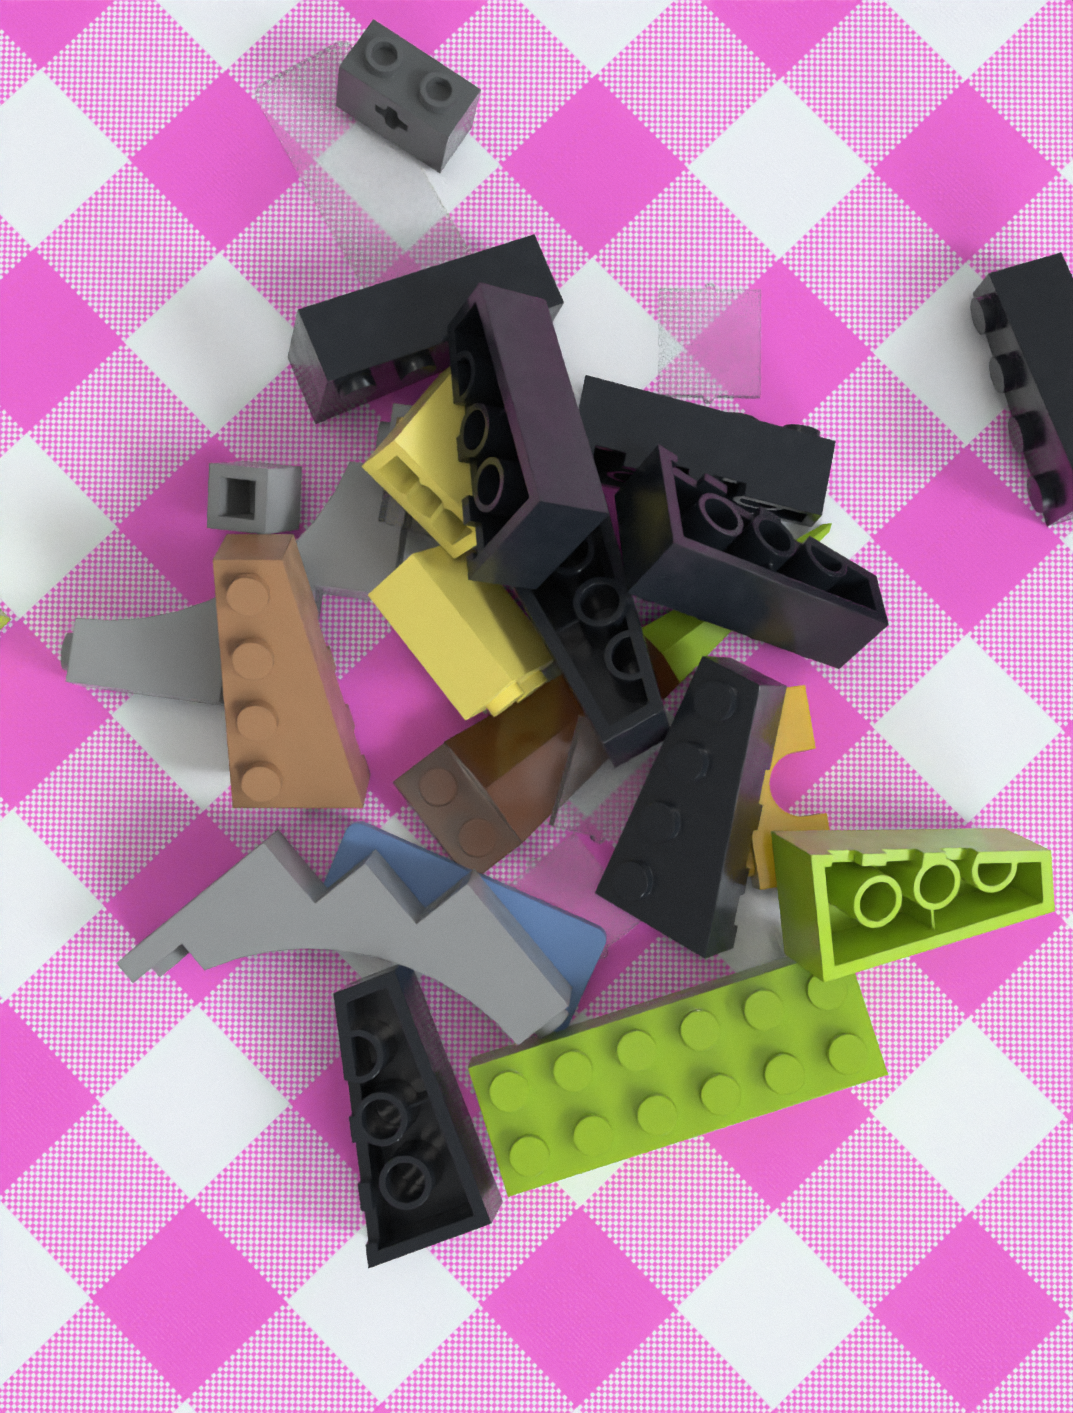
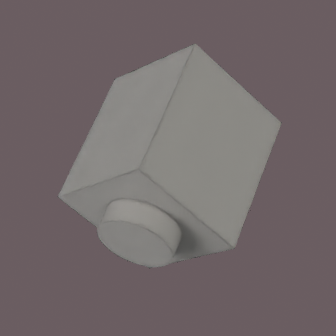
(254, 497)

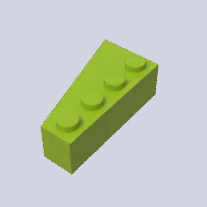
(898, 892)

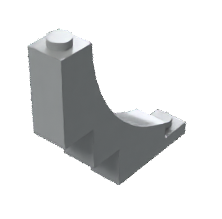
(180, 650)
(281, 905)

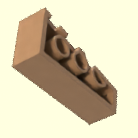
(282, 700)

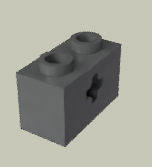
(406, 96)

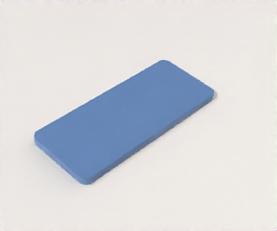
(564, 938)

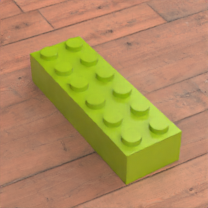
(671, 1070)

